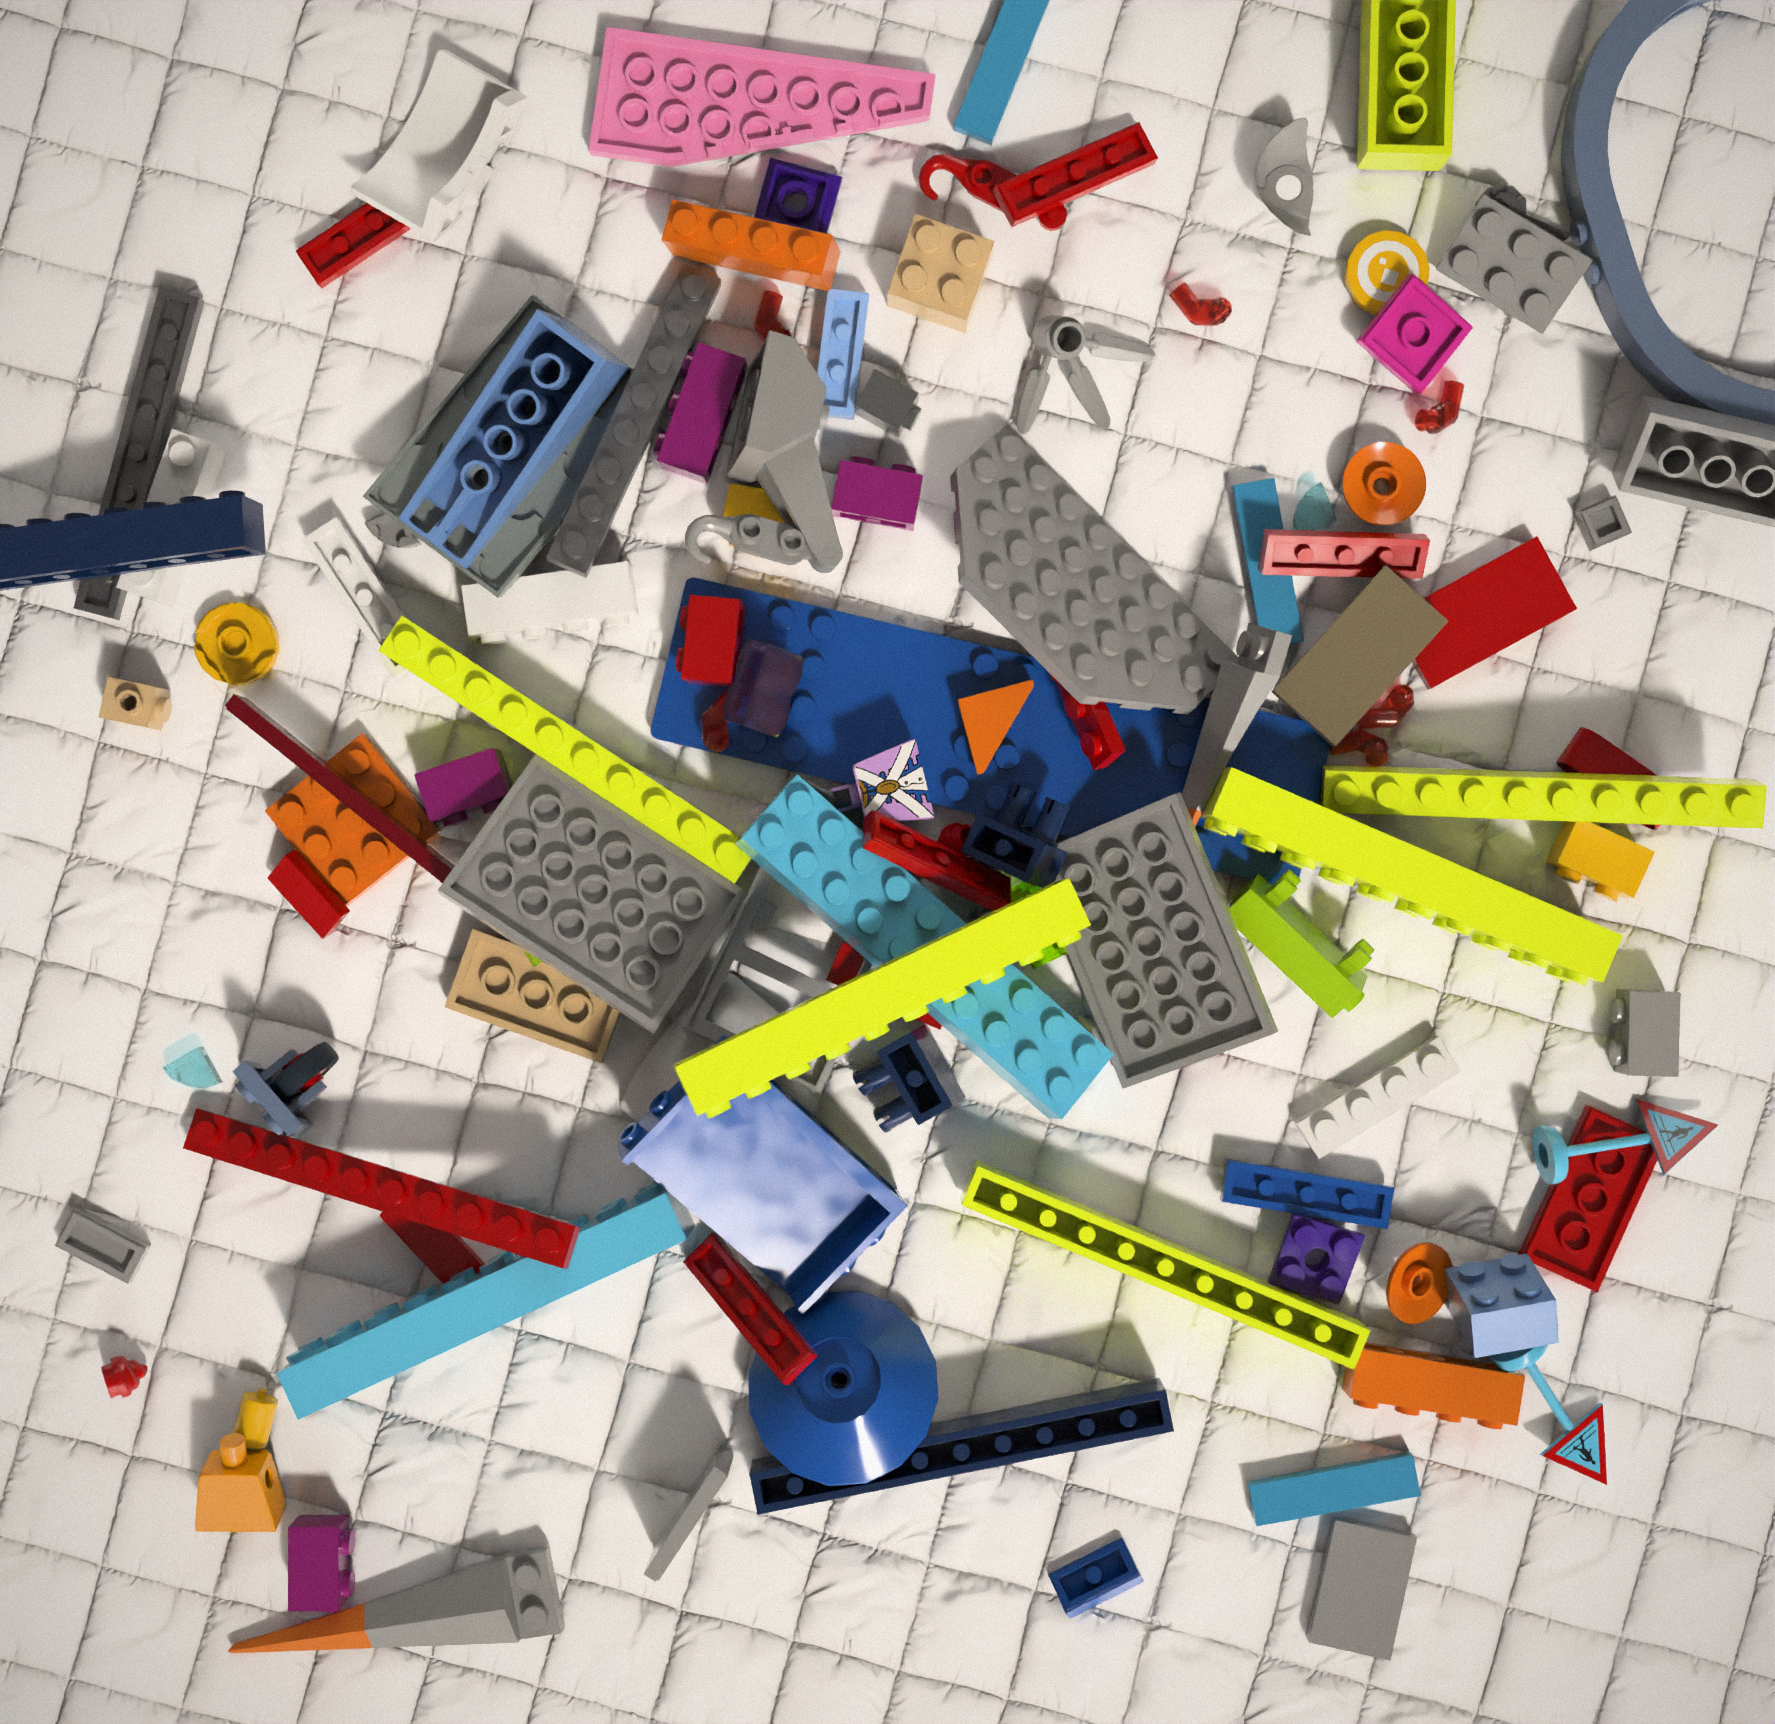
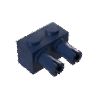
(1006, 846)
(919, 1076)

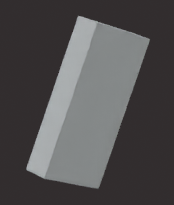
(102, 1245)

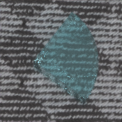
(1313, 510)
(194, 1070)

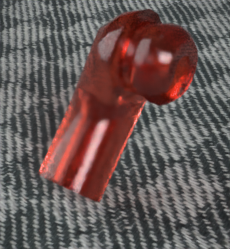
(768, 314)
(1443, 414)
(1391, 711)
(713, 727)
(1364, 742)

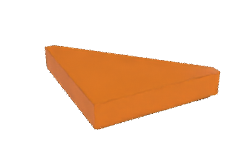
(989, 717)

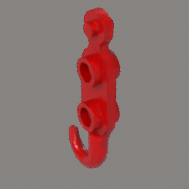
(979, 180)

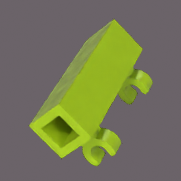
(1297, 946)

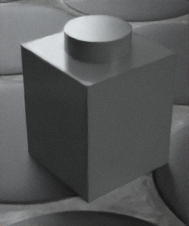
(888, 404)

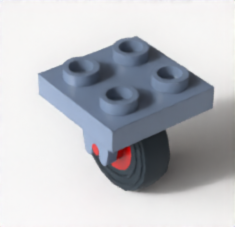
(283, 1083)

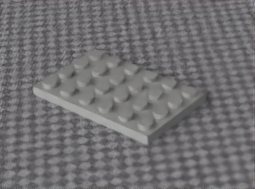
(593, 893)
(1160, 945)

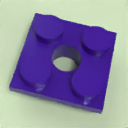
(789, 178)
(1328, 1277)

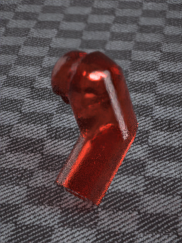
(1201, 311)

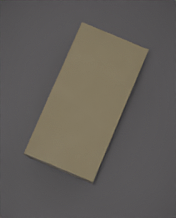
(1359, 656)

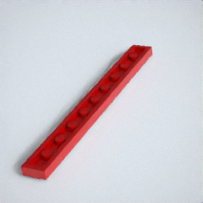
(383, 1188)

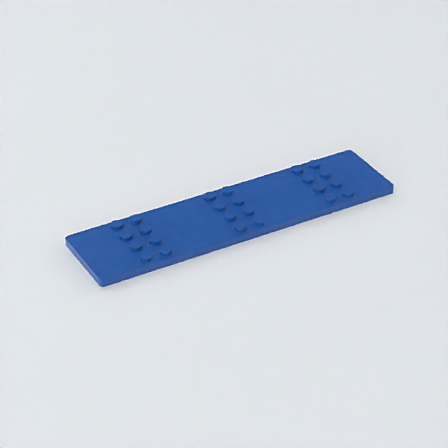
(887, 684)

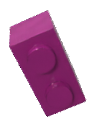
(877, 493)
(464, 787)
(320, 1563)

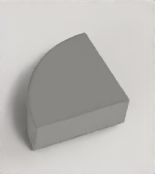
(391, 532)

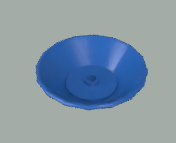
(870, 1422)

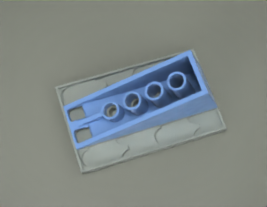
(506, 447)

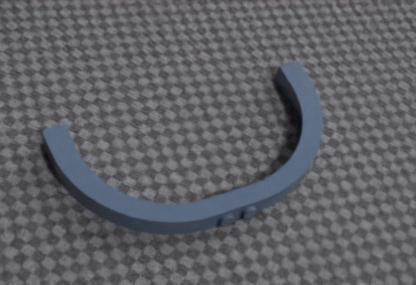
(1602, 235)

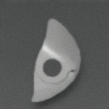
(1281, 157)

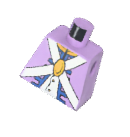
(888, 784)

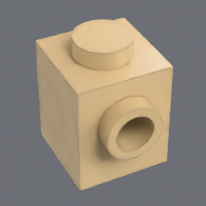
(135, 703)

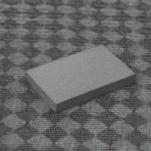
(689, 1513)
(1361, 1588)

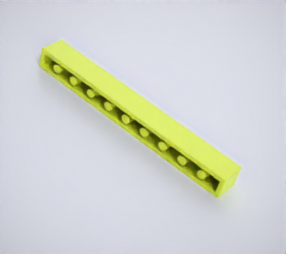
(565, 748)
(1544, 796)
(880, 996)
(1164, 1264)

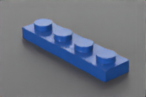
(1307, 1193)

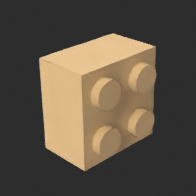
(940, 273)

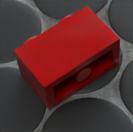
(711, 640)

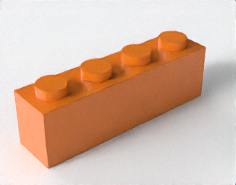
(751, 245)
(1435, 1384)

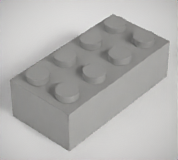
(1699, 460)

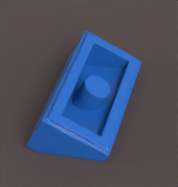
(1096, 1578)

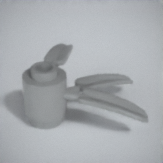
(1066, 347)

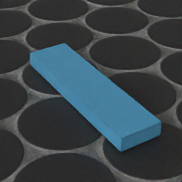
(999, 69)
(1271, 595)
(1333, 1488)

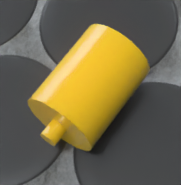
(256, 1418)

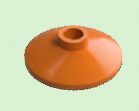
(1400, 472)
(1418, 1283)

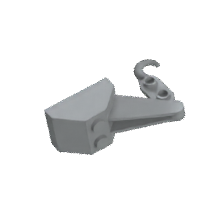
(778, 449)

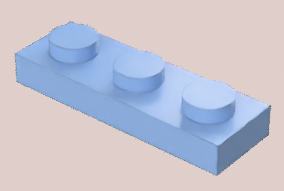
(842, 350)

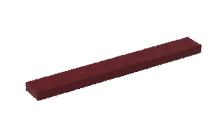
(340, 787)

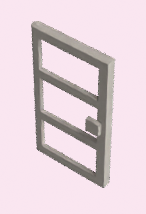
(760, 913)

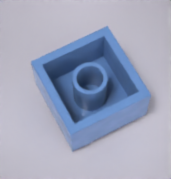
(1501, 1305)

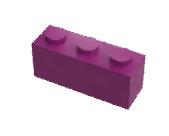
(701, 412)

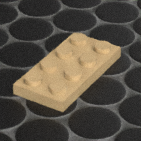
(538, 1002)

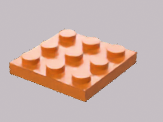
(334, 838)

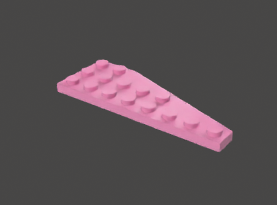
(708, 100)

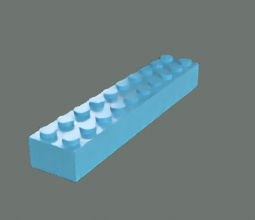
(889, 913)
(479, 1302)

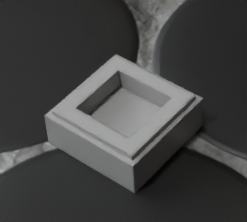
(1602, 523)

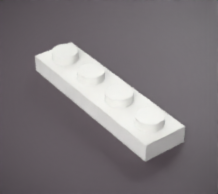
(356, 585)
(1377, 1097)

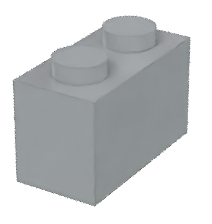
(1645, 1032)

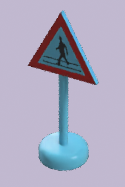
(1667, 1130)
(1582, 1443)

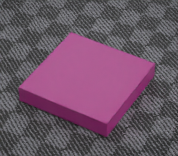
(1414, 334)

